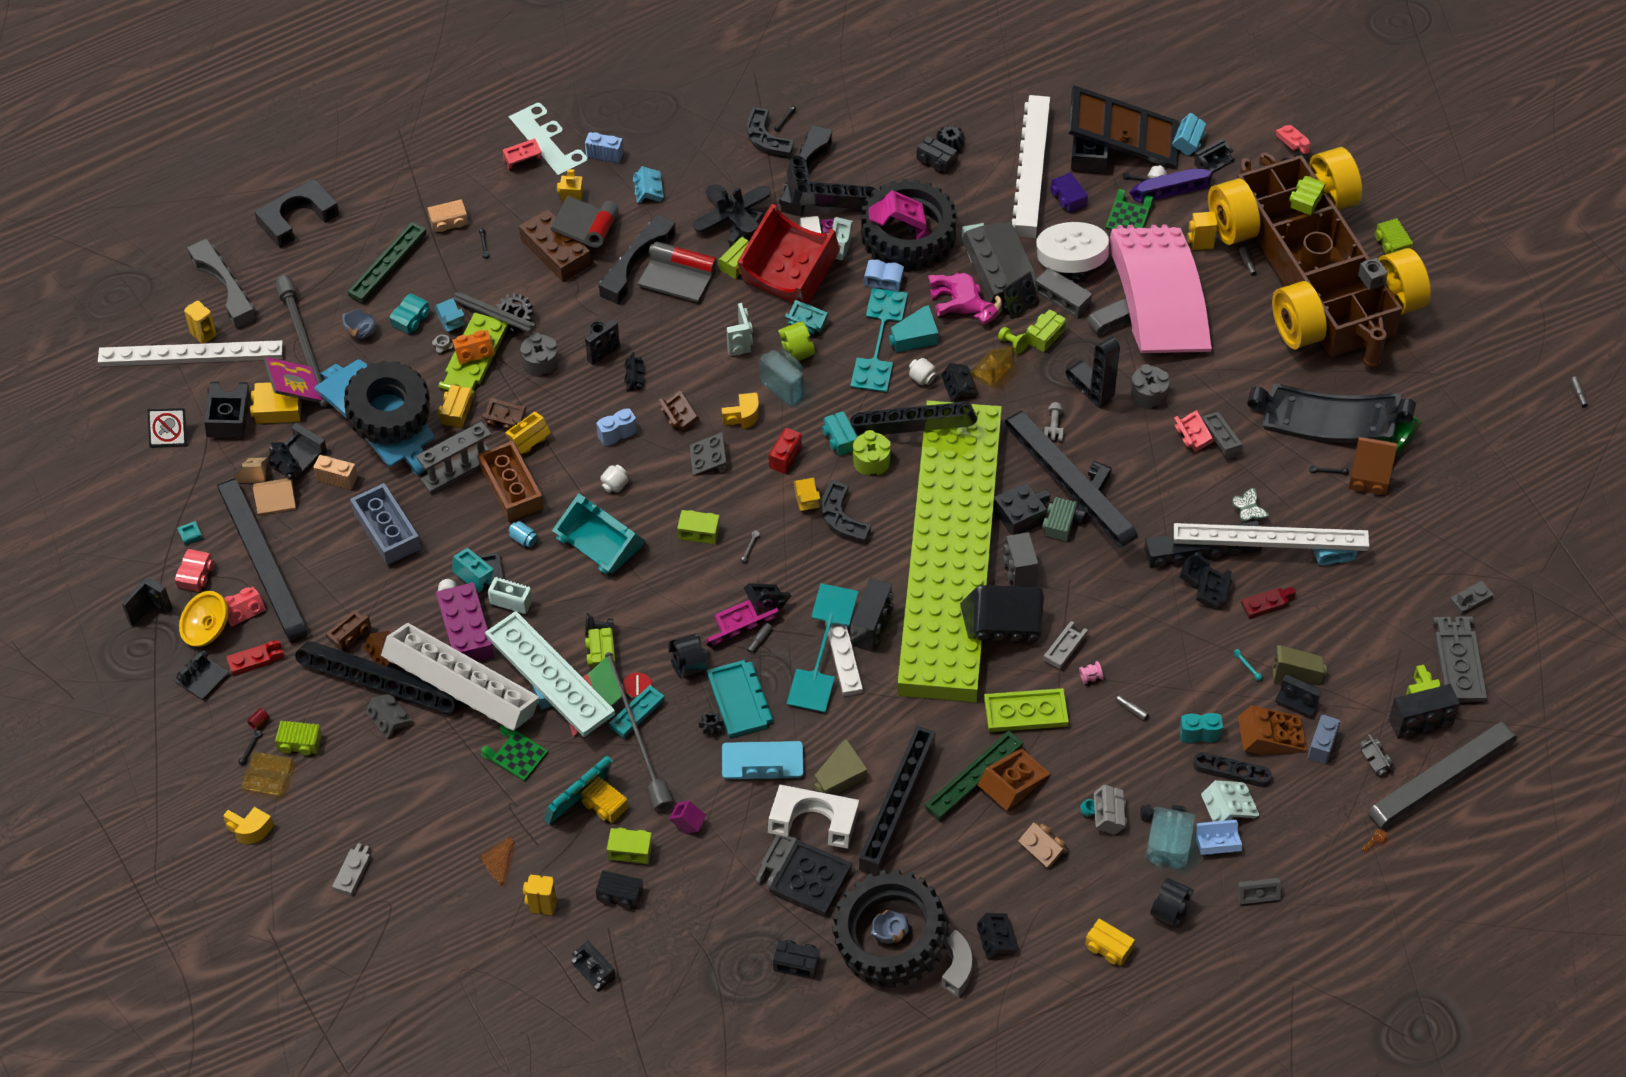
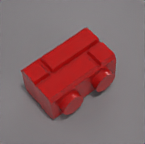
(785, 450)

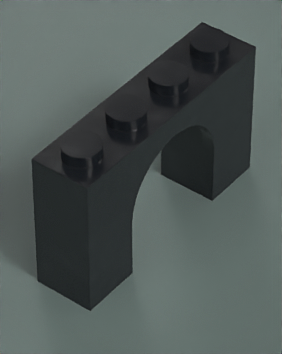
(308, 195)

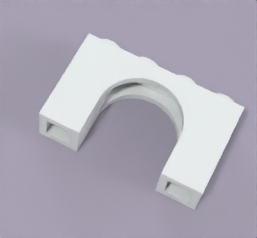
(795, 801)

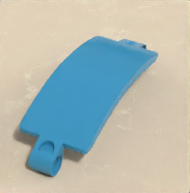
(333, 390)

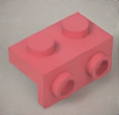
(1195, 431)
(244, 605)

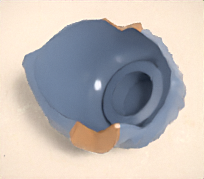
(359, 324)
(889, 927)

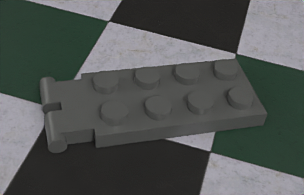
(1460, 658)

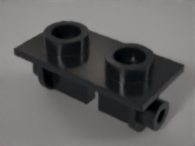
(634, 366)
(280, 453)

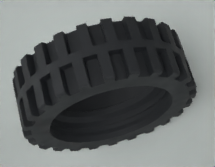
(912, 252)
(875, 892)

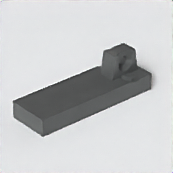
(1222, 434)

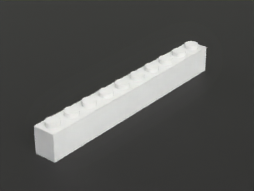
(1032, 166)

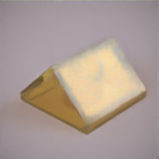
(994, 365)

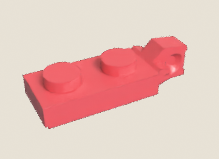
(1293, 138)

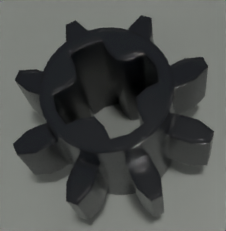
(711, 723)

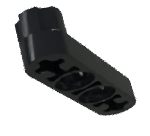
(1101, 474)

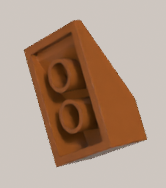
(1372, 466)
(1012, 778)

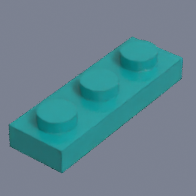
(640, 707)

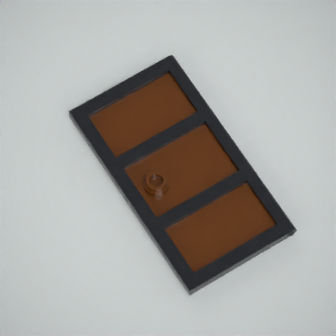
(1123, 127)

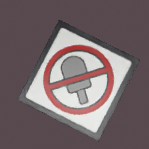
(167, 427)

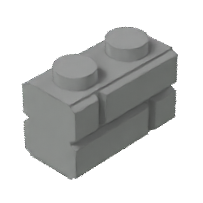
(1109, 809)

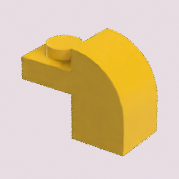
(745, 413)
(806, 494)
(252, 828)

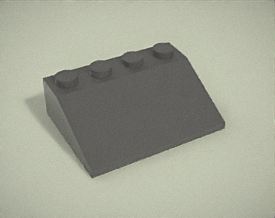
(997, 256)

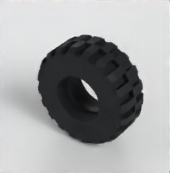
(387, 425)

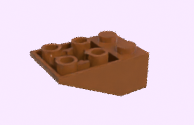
(1271, 731)

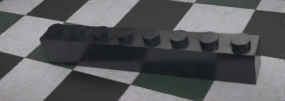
(897, 801)

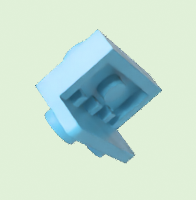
(648, 185)

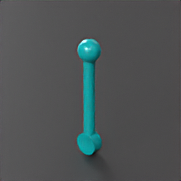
(1237, 653)

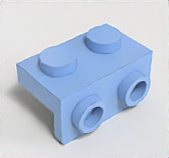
(1218, 837)

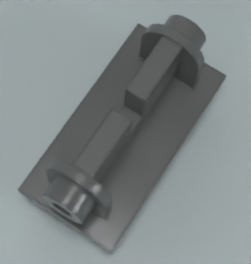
(1381, 762)

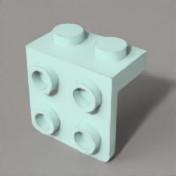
(739, 336)
(1229, 800)

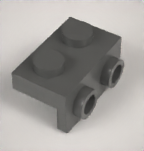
(387, 714)

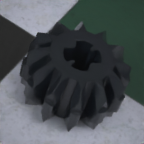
(951, 137)

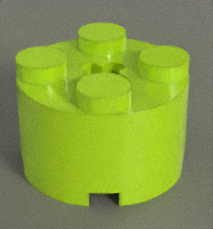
(797, 341)
(871, 453)

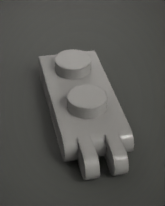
(352, 870)

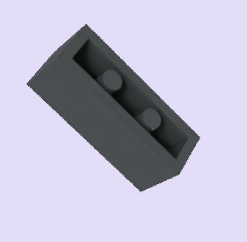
(1063, 292)

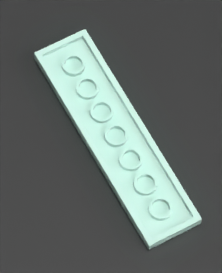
(550, 674)

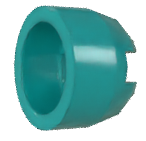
(1086, 806)

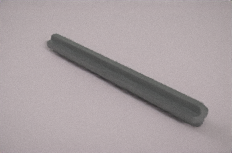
(494, 312)

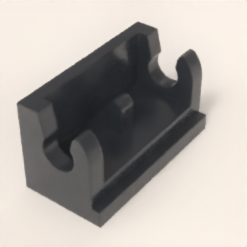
(1214, 156)
(593, 966)

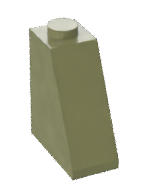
(1299, 665)
(840, 771)

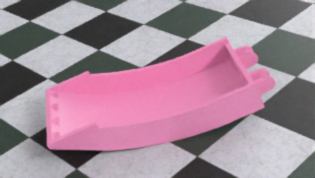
(1161, 289)

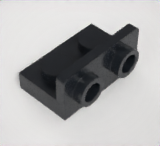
(1298, 696)
(996, 934)

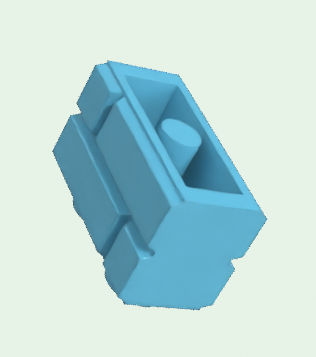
(1189, 134)

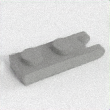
(1064, 646)

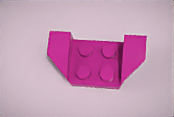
(902, 209)

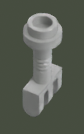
(1055, 410)

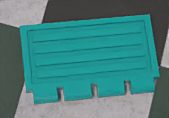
(740, 698)
(573, 793)

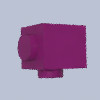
(687, 817)

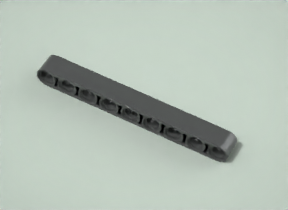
(1442, 775)

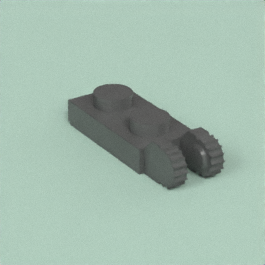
(775, 857)

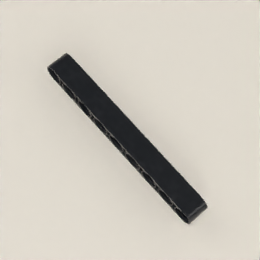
(374, 676)

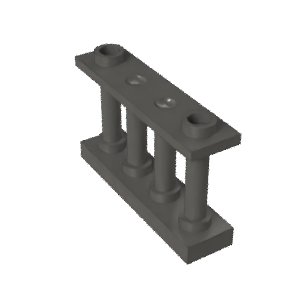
(459, 468)

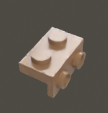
(1043, 844)

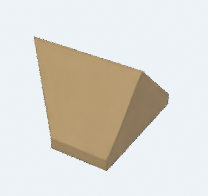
(252, 471)

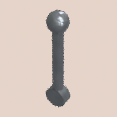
(755, 535)

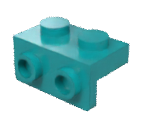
(812, 317)

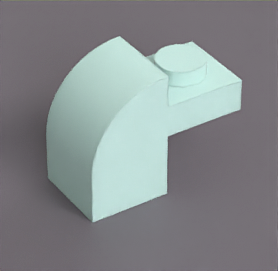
(843, 232)

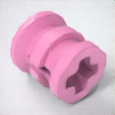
(1091, 673)

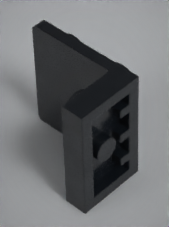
(146, 594)

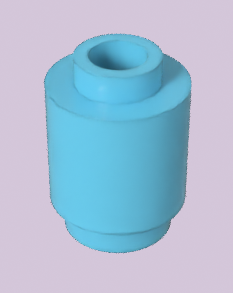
(523, 534)

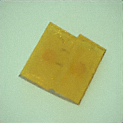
(267, 773)

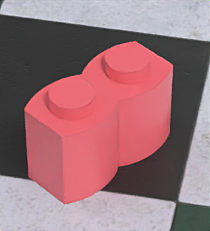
(194, 570)

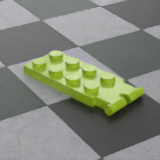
(472, 372)

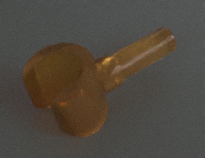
(1379, 835)

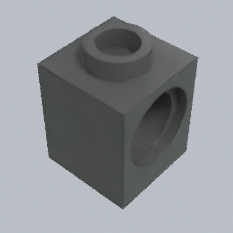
(1372, 273)

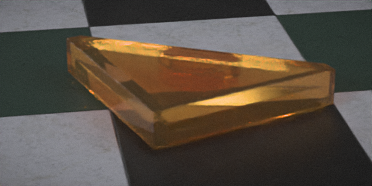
(497, 859)

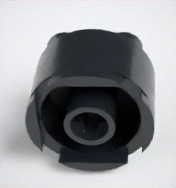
(688, 655)
(1171, 902)

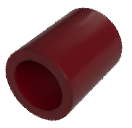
(258, 719)

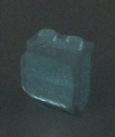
(782, 376)
(1170, 837)

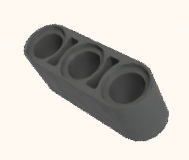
(1110, 317)

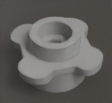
(442, 343)

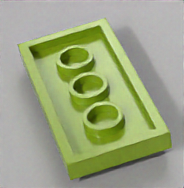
(1026, 710)

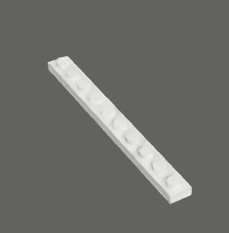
(190, 353)
(1271, 536)

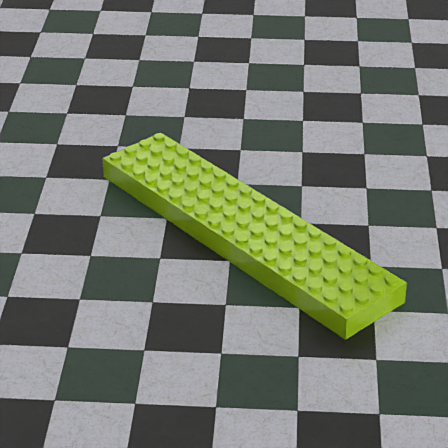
(949, 558)

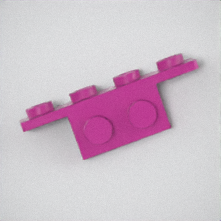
(737, 618)

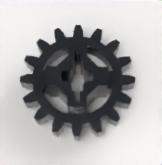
(522, 311)

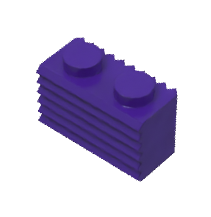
(1069, 192)

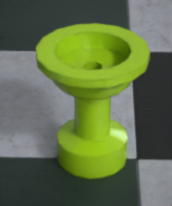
(1019, 342)

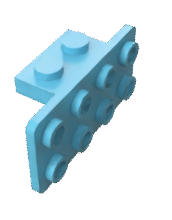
(762, 760)

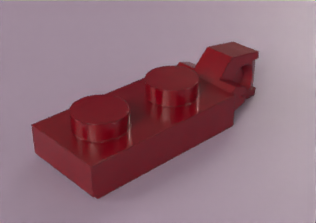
(1267, 601)

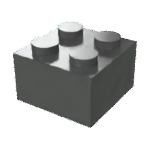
(1020, 560)

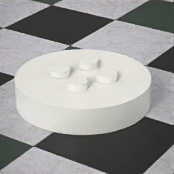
(1072, 247)

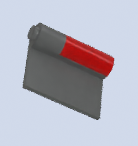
(585, 221)
(678, 271)

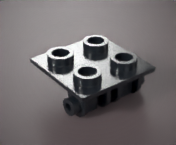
(1019, 295)
(201, 675)

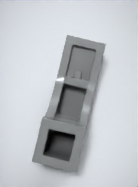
(959, 974)

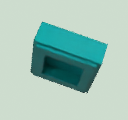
(190, 533)

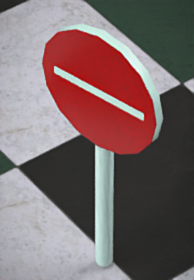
(635, 684)

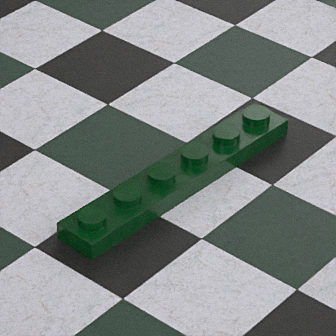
(387, 262)
(968, 779)

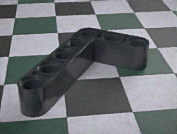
(823, 194)
(1100, 381)

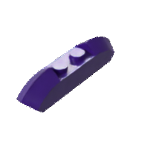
(1171, 184)

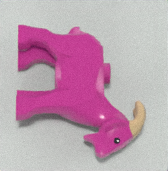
(964, 296)

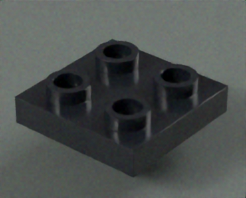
(602, 340)

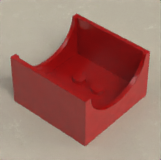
(787, 258)

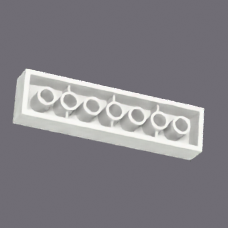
(460, 676)

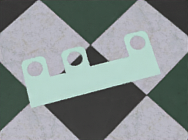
(550, 152)

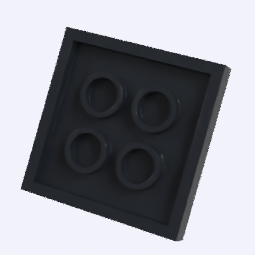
(810, 877)

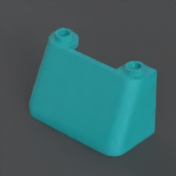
(597, 534)

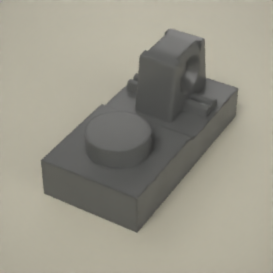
(1471, 597)
(1259, 891)

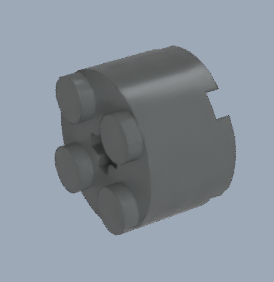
(539, 355)
(1149, 386)

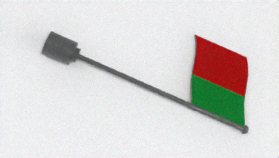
(607, 684)

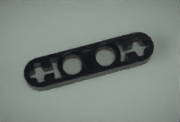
(1231, 773)

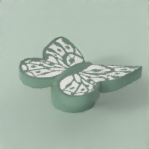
(1248, 506)

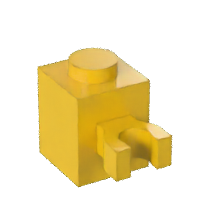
(571, 186)

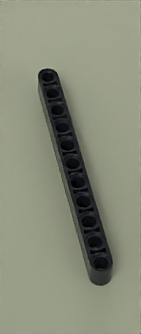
(1071, 479)
(262, 560)

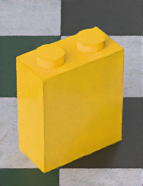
(273, 407)

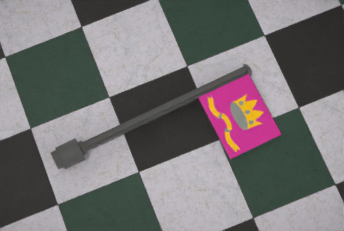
(288, 377)

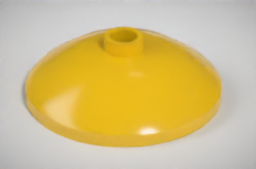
(203, 619)

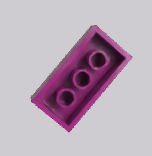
(464, 621)

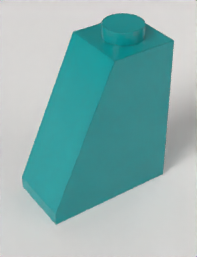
(914, 331)

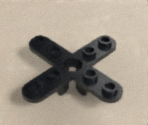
(737, 213)

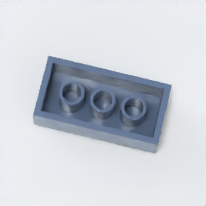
(385, 524)

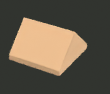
(274, 496)

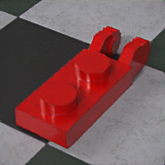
(255, 657)

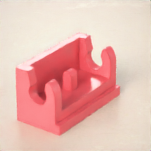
(521, 152)

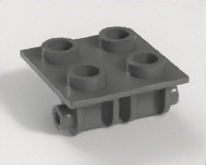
(708, 454)

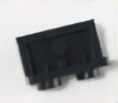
(959, 381)
(1213, 587)
(766, 595)

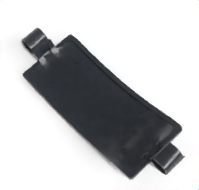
(1330, 416)

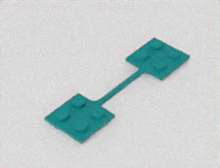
(873, 373)
(811, 688)

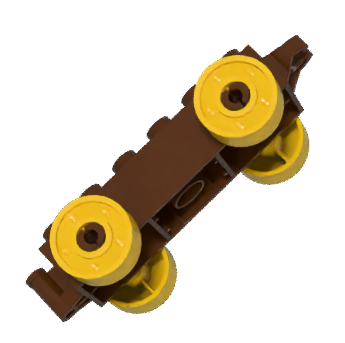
(1319, 255)

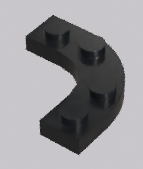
(762, 139)
(835, 517)

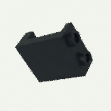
(304, 447)

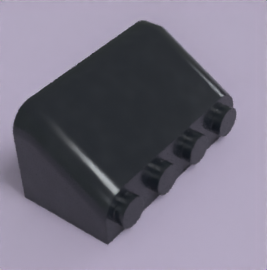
(1003, 613)

